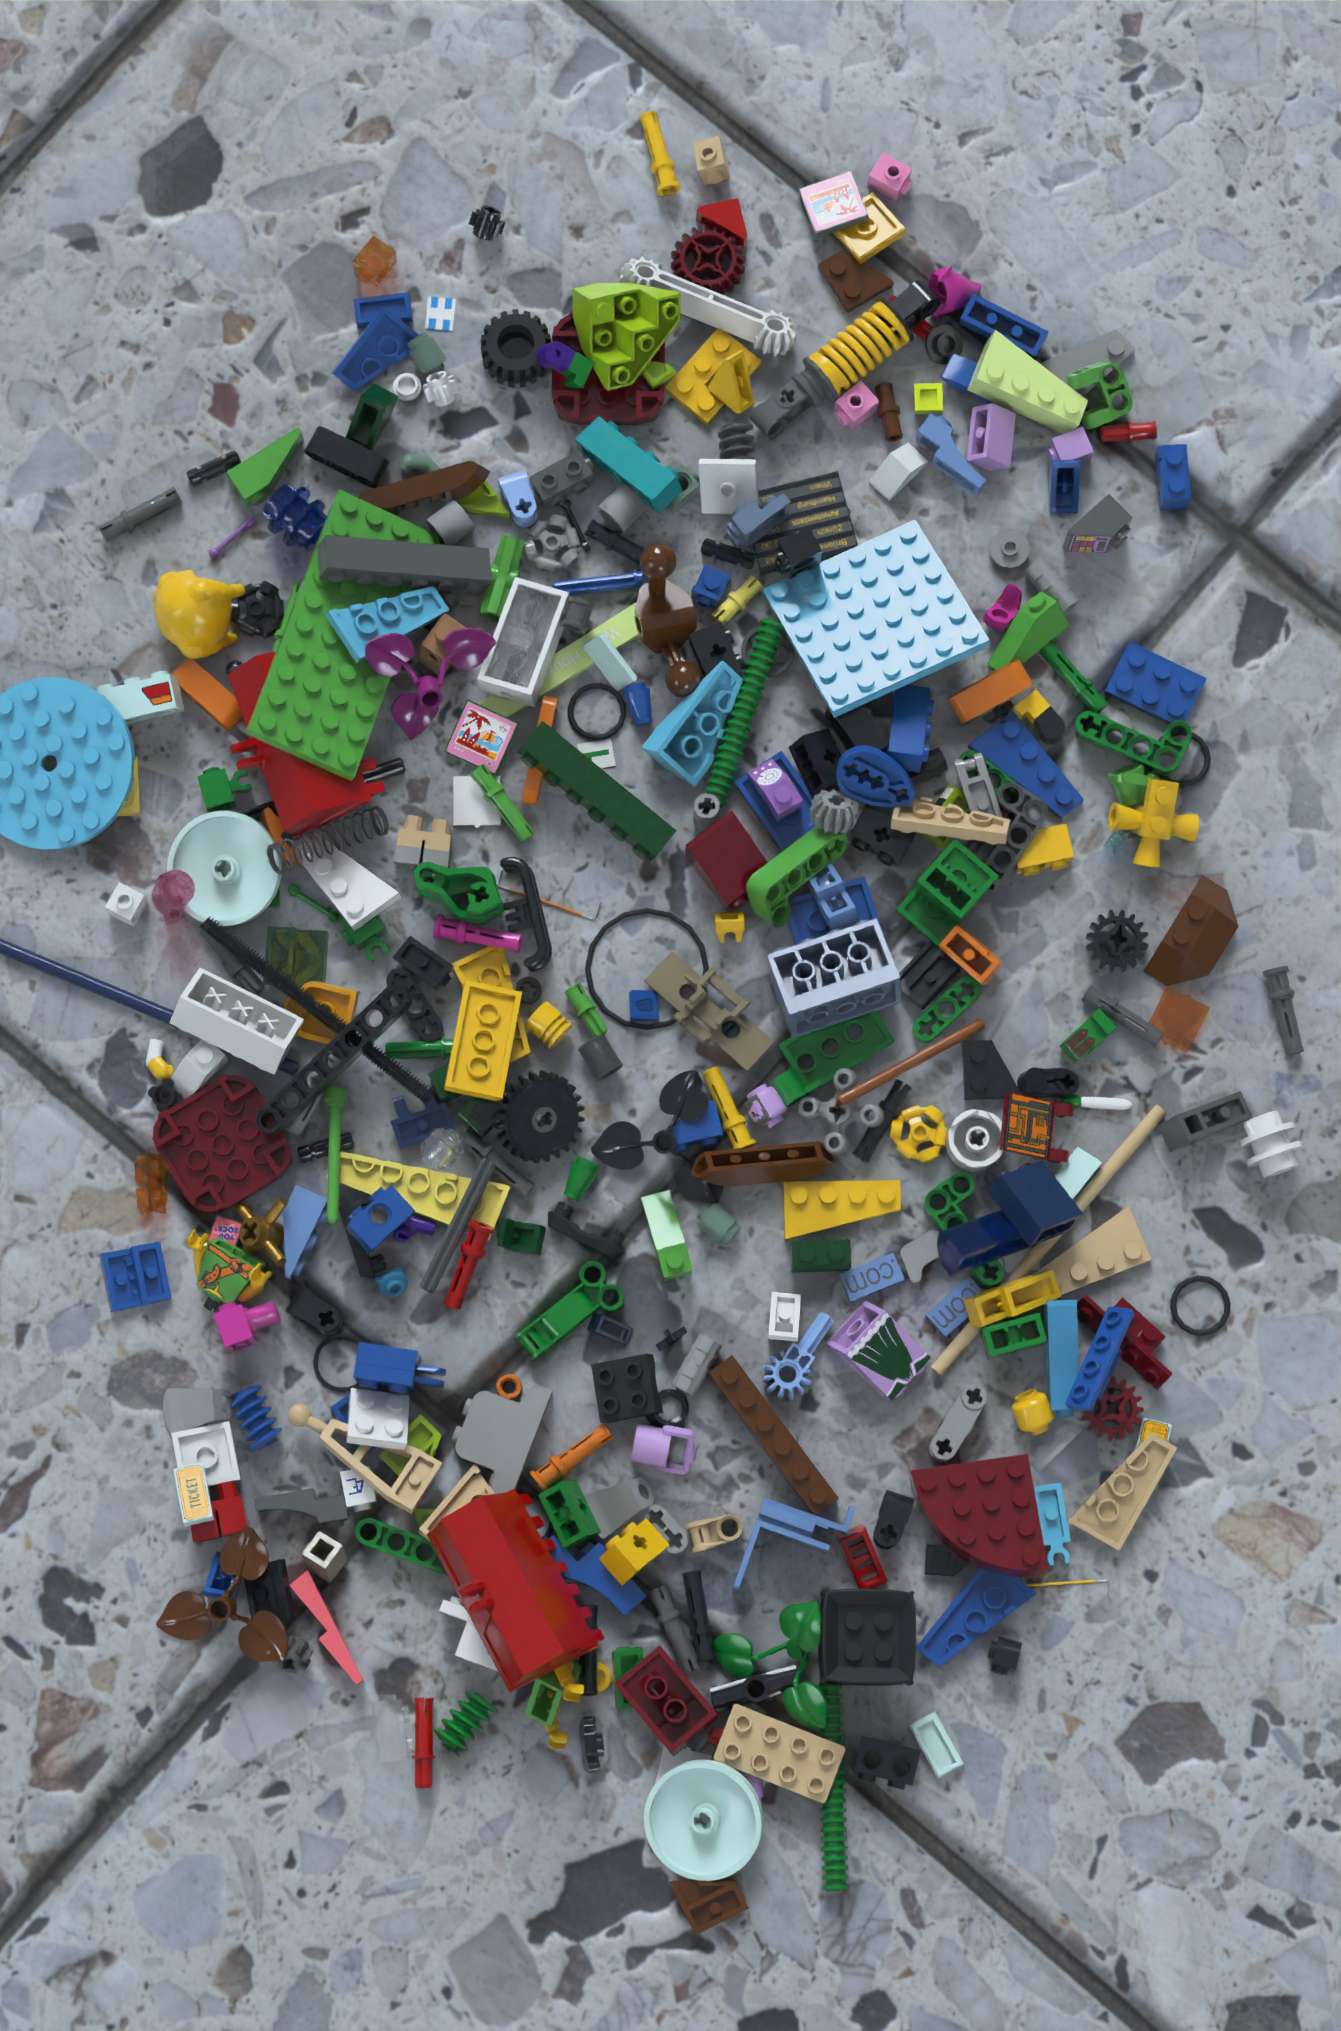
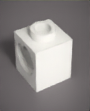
(126, 904)

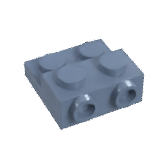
(752, 523)

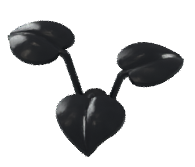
(621, 1145)

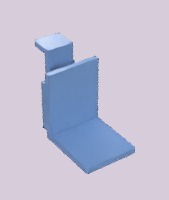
(792, 1526)

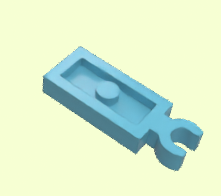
(1053, 1520)

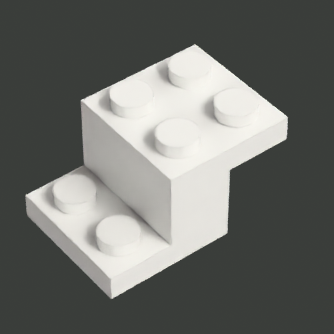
(471, 1645)

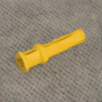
(661, 165)
(732, 1122)

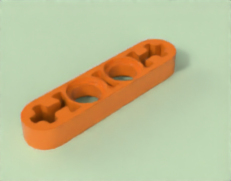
(534, 776)

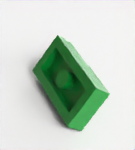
(623, 1661)

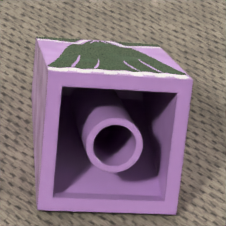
(878, 1350)

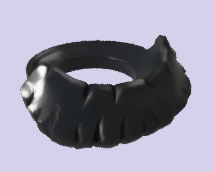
(657, 1421)

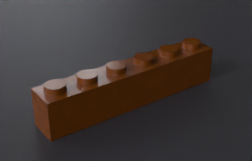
(772, 1436)

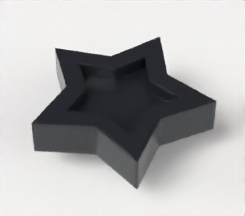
(998, 713)
(671, 1338)

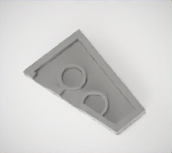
(1108, 347)

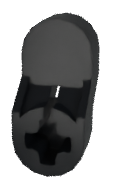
(1048, 1082)

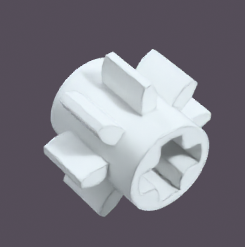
(440, 388)

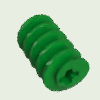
(464, 1721)

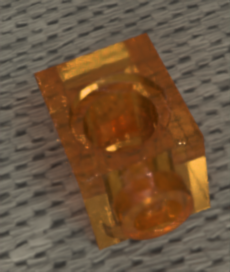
(374, 261)

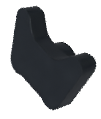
(591, 1743)

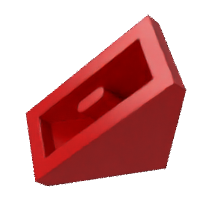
(726, 216)

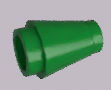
(580, 1177)

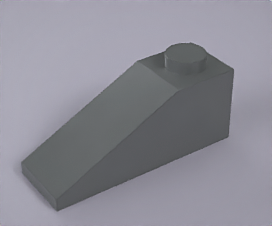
(1204, 1121)

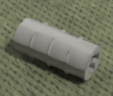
(1048, 581)
(703, 803)
(696, 1365)

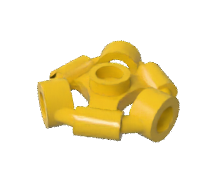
(919, 1133)

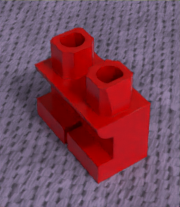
(230, 1512)

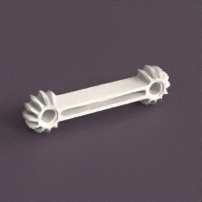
(767, 331)

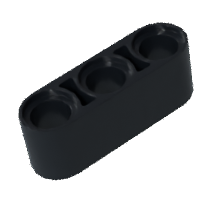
(346, 457)

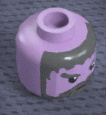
(765, 1106)

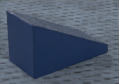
(609, 1328)

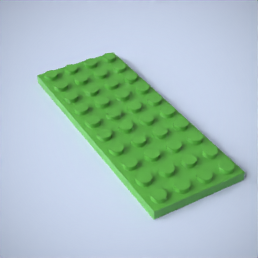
(315, 693)

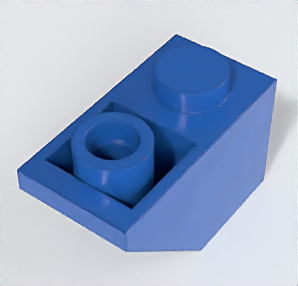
(702, 1131)

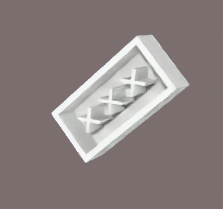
(236, 1021)

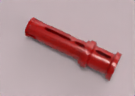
(472, 1251)

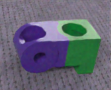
(566, 362)

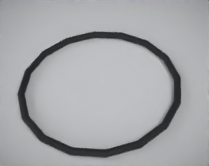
(599, 936)

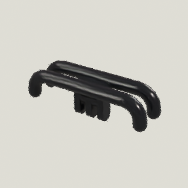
(528, 913)

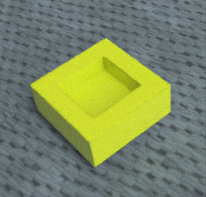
(928, 398)

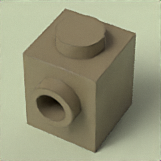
(324, 1556)

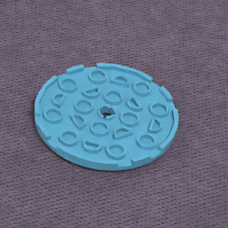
(92, 763)

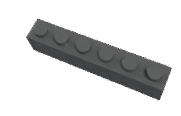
(403, 563)

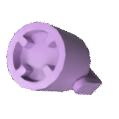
(653, 1444)

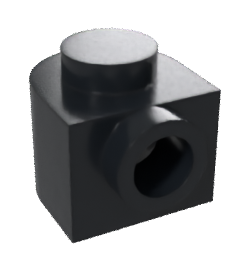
(1004, 1655)

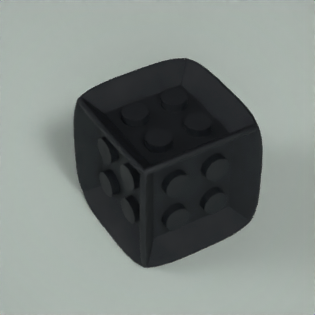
(867, 1637)

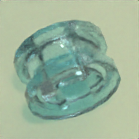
(1116, 840)

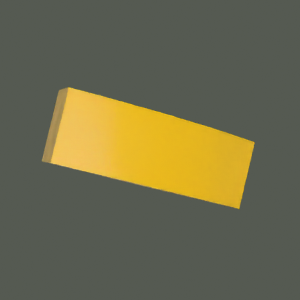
(1011, 1298)

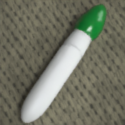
(1097, 1102)

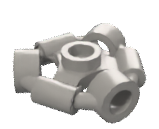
(552, 543)

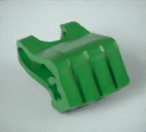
(456, 881)

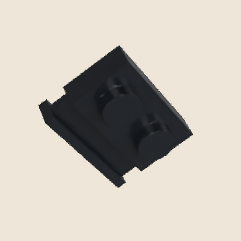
(927, 975)
(271, 1592)

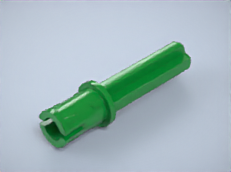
(419, 1049)

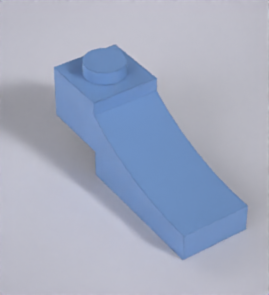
(937, 436)
(833, 899)

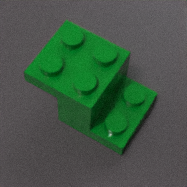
(946, 892)

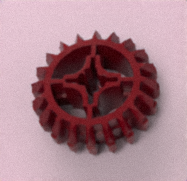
(722, 247)

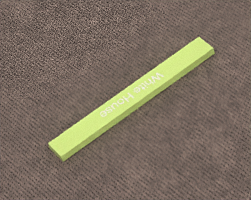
(572, 660)

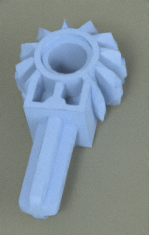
(798, 1359)

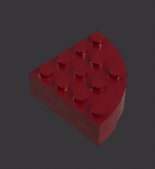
(985, 1513)

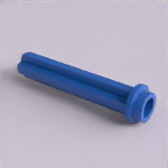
(601, 584)

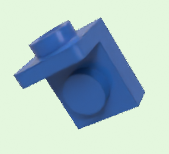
(710, 587)

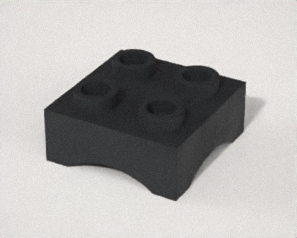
(626, 1388)

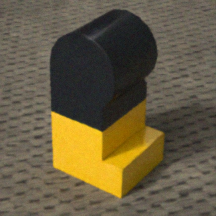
(1042, 717)

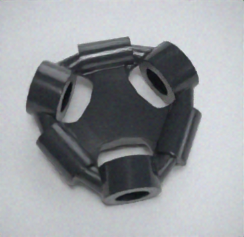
(258, 609)

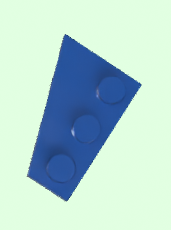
(375, 350)

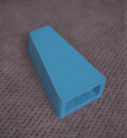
(1060, 1352)

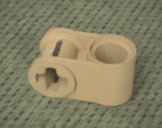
(712, 1533)

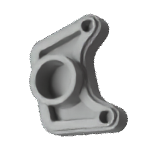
(918, 1254)

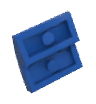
(135, 1276)

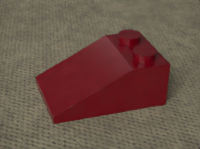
(666, 1701)

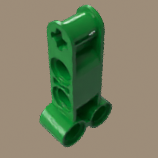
(569, 1313)

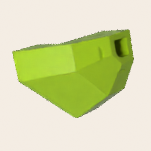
(623, 327)

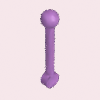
(248, 522)

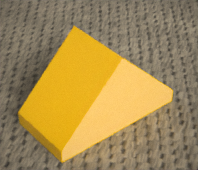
(733, 383)

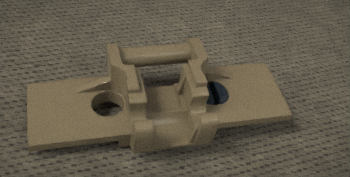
(705, 1020)

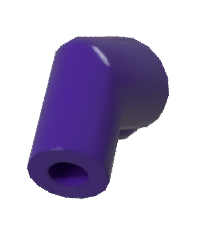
(412, 1226)

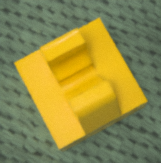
(729, 922)

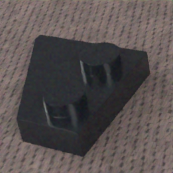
(985, 1072)

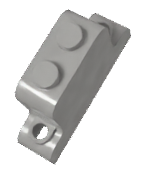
(501, 1433)

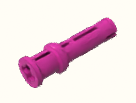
(463, 931)

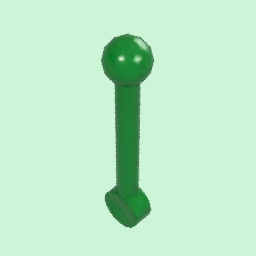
(294, 890)

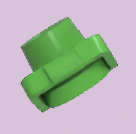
(1130, 783)

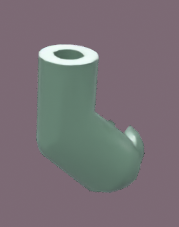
(417, 461)

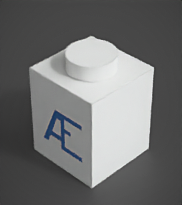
(357, 1492)

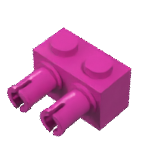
(239, 1324)

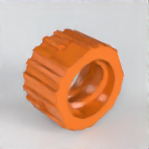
(509, 1377)

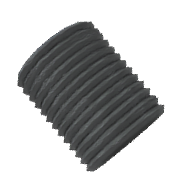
(600, 1057)

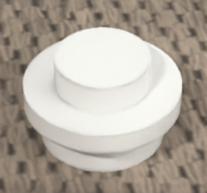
(407, 386)

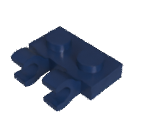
(416, 1127)

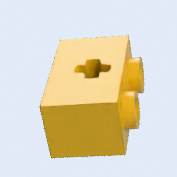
(633, 1551)

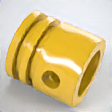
(548, 1025)

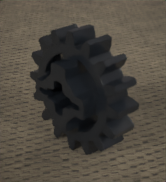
(1105, 940)

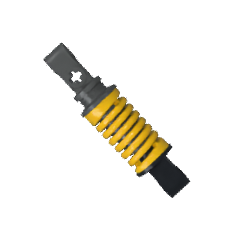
(847, 357)

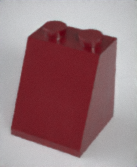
(725, 860)

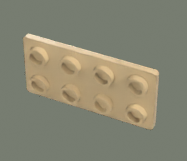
(779, 1753)

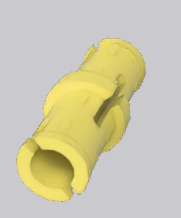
(737, 600)

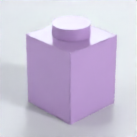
(1071, 446)

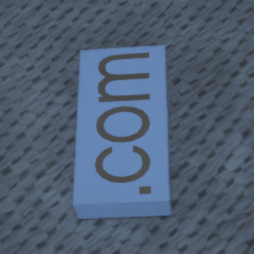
(871, 1277)
(951, 1309)

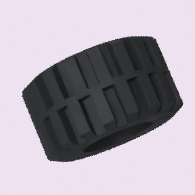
(510, 327)

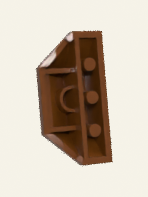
(1195, 936)

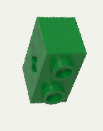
(1013, 1336)
(569, 1513)

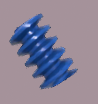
(255, 1417)

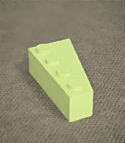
(1025, 386)

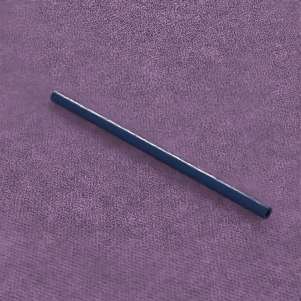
(102, 988)

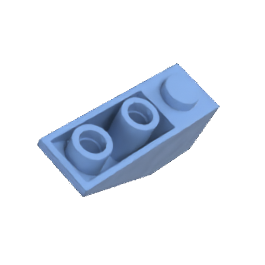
(301, 1222)

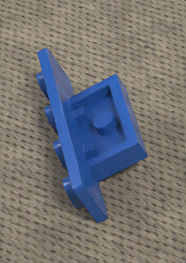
(1100, 1360)

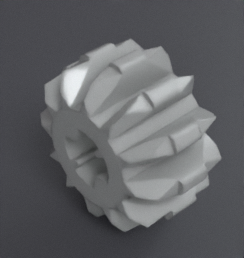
(833, 811)

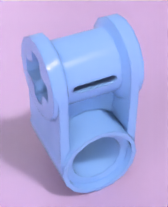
(518, 496)

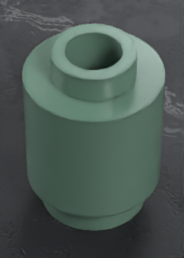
(426, 353)
(718, 1223)

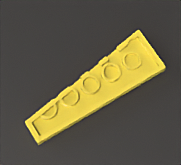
(427, 1191)

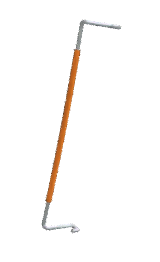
(543, 901)

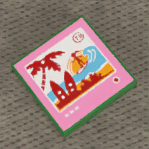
(482, 736)

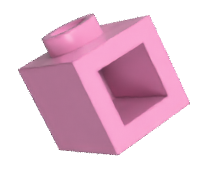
(890, 177)
(855, 405)

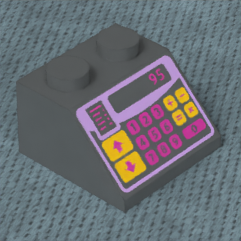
(1100, 528)

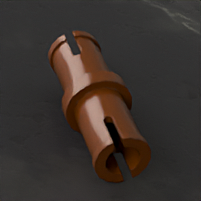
(888, 412)

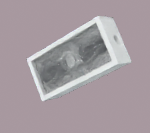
(525, 642)

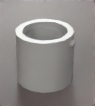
(622, 508)
(450, 523)

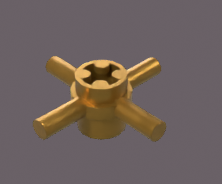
(262, 1232)

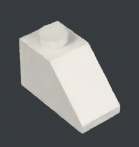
(198, 1068)

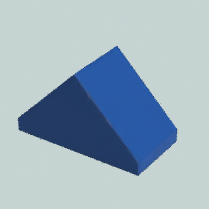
(1063, 486)
(219, 1581)

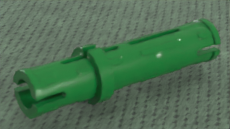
(1078, 683)

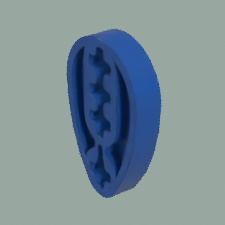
(878, 763)

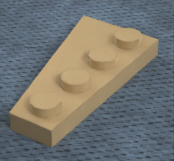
(949, 821)
(1101, 1254)
(1122, 1496)

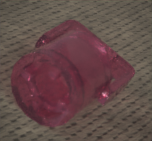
(172, 894)

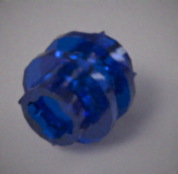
(291, 512)

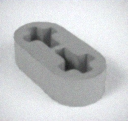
(670, 1524)

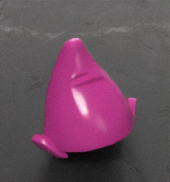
(952, 290)

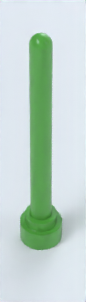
(335, 1099)

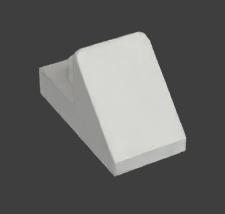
(784, 1316)

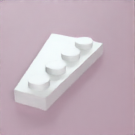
(347, 884)

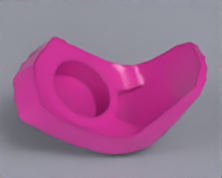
(1004, 609)

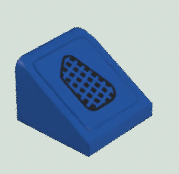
(643, 1005)

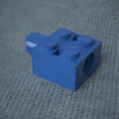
(393, 1369)

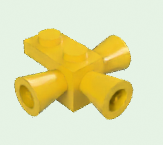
(1154, 821)

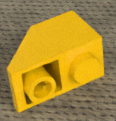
(1047, 849)

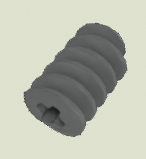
(734, 441)

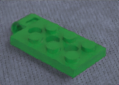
(798, 1083)

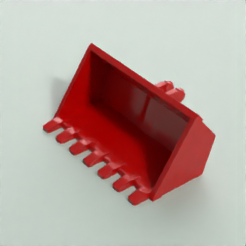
(300, 790)
(513, 1587)

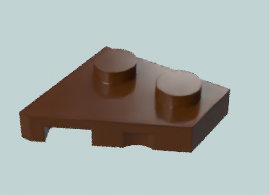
(853, 281)
(708, 1901)

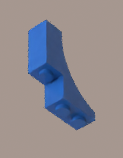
(593, 1573)

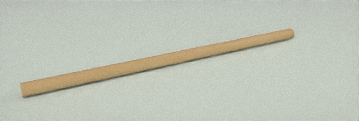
(1038, 1252)

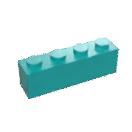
(629, 464)

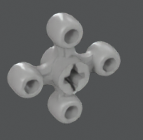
(840, 1122)

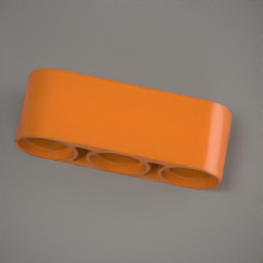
(990, 691)
(208, 693)

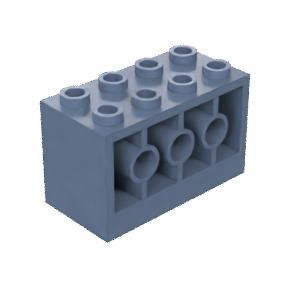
(834, 977)

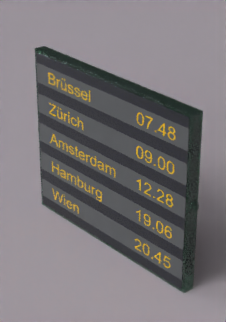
(816, 504)

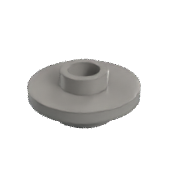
(1009, 549)

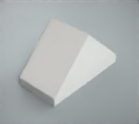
(897, 470)

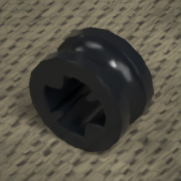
(533, 983)

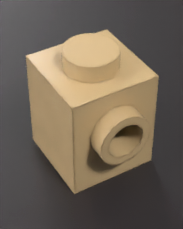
(711, 160)

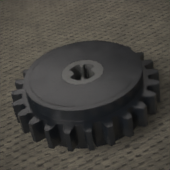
(519, 1112)

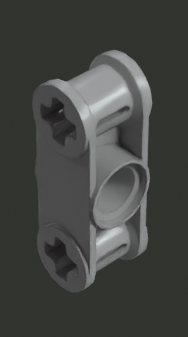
(958, 1422)

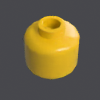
(1032, 1412)

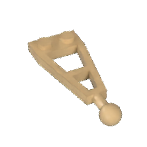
(409, 1485)

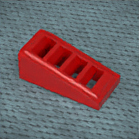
(853, 1533)

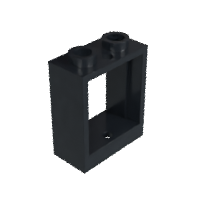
(856, 729)

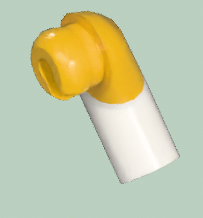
(155, 1061)

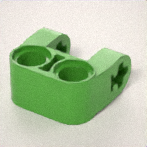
(1106, 390)

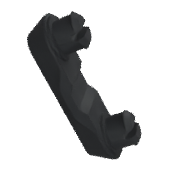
(607, 1246)
(366, 1265)

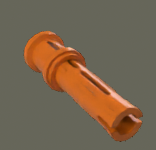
(560, 1465)

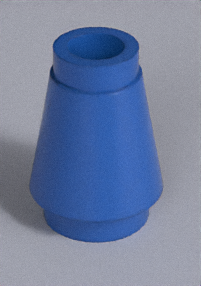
(638, 702)

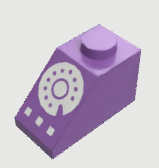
(776, 789)

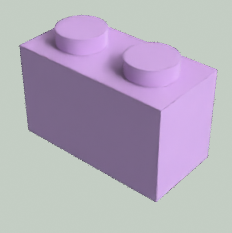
(991, 437)

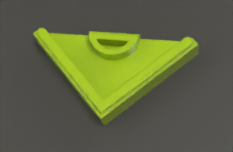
(484, 502)

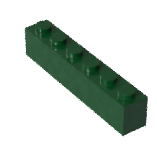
(596, 791)

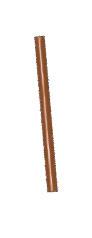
(910, 1062)

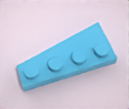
(385, 616)

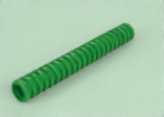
(744, 709)
(833, 1809)

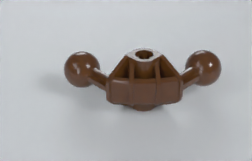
(666, 618)

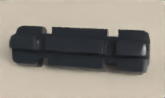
(213, 468)
(728, 553)
(321, 1148)

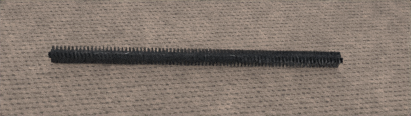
(314, 1008)

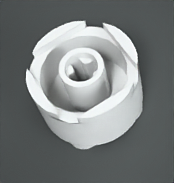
(969, 1156)

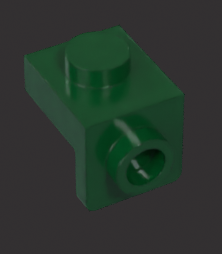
(520, 1237)

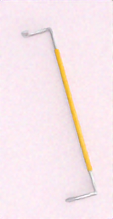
(1071, 1582)

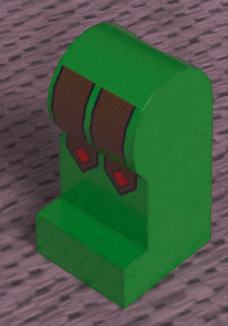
(1088, 1036)

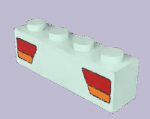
(145, 698)

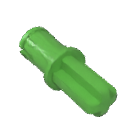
(586, 1009)

